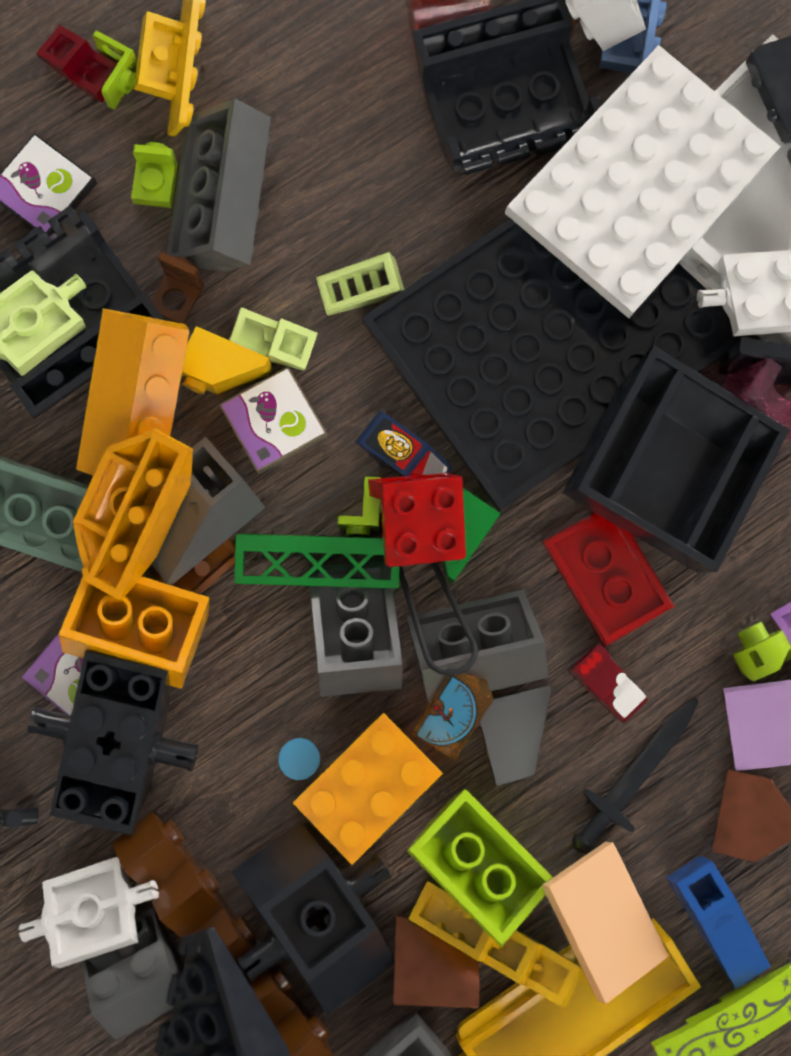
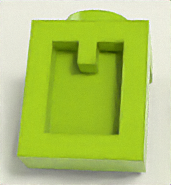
(154, 175)

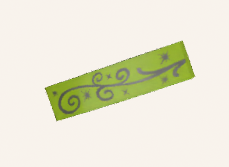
(735, 1022)

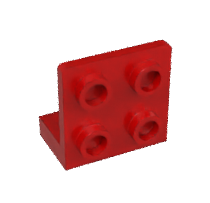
(421, 518)

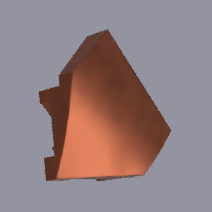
(751, 818)

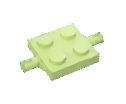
(37, 320)

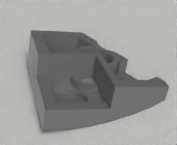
(514, 733)

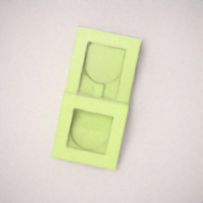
(279, 341)

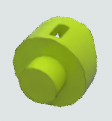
(761, 651)

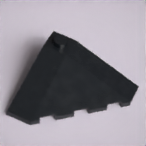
(215, 1006)

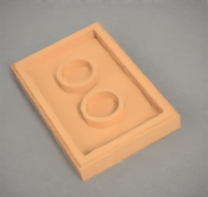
(605, 921)

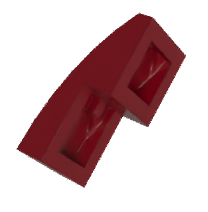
(77, 61)

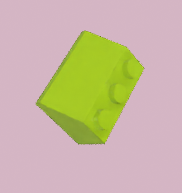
(480, 866)

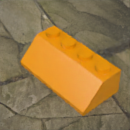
(131, 382)

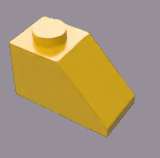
(220, 364)

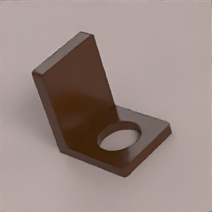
(180, 276)

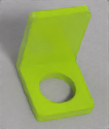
(123, 76)

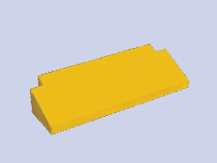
(531, 1025)

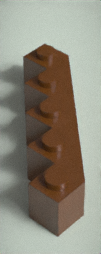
(192, 903)

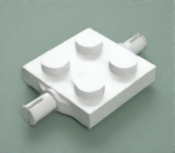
(753, 292)
(88, 912)

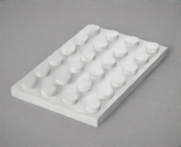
(642, 181)

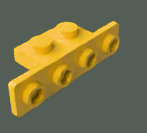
(168, 58)

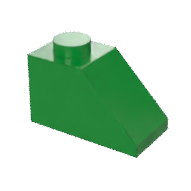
(478, 521)

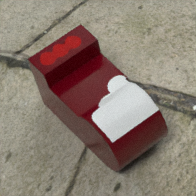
(608, 683)

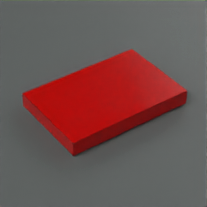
(607, 577)

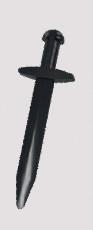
(611, 807)

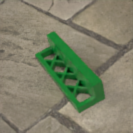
(311, 544)

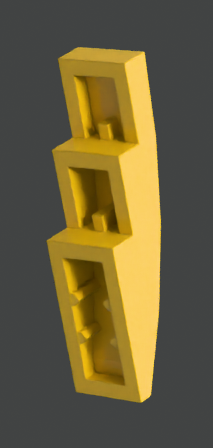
(519, 957)

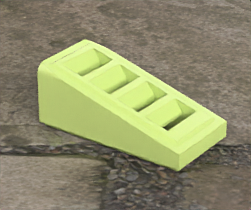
(370, 266)

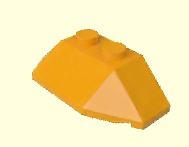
(130, 509)

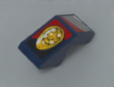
(399, 448)

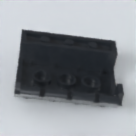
(502, 83)
(71, 250)

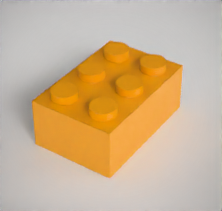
(148, 626)
(367, 788)

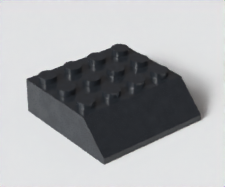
(676, 461)

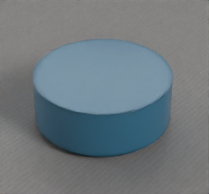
(299, 759)

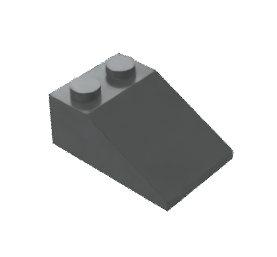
(356, 634)

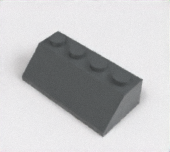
(220, 186)

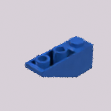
(719, 920)

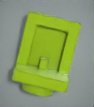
(361, 526)

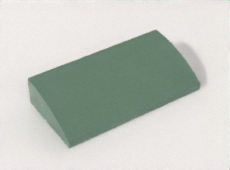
(39, 513)

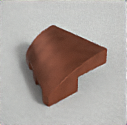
(432, 970)

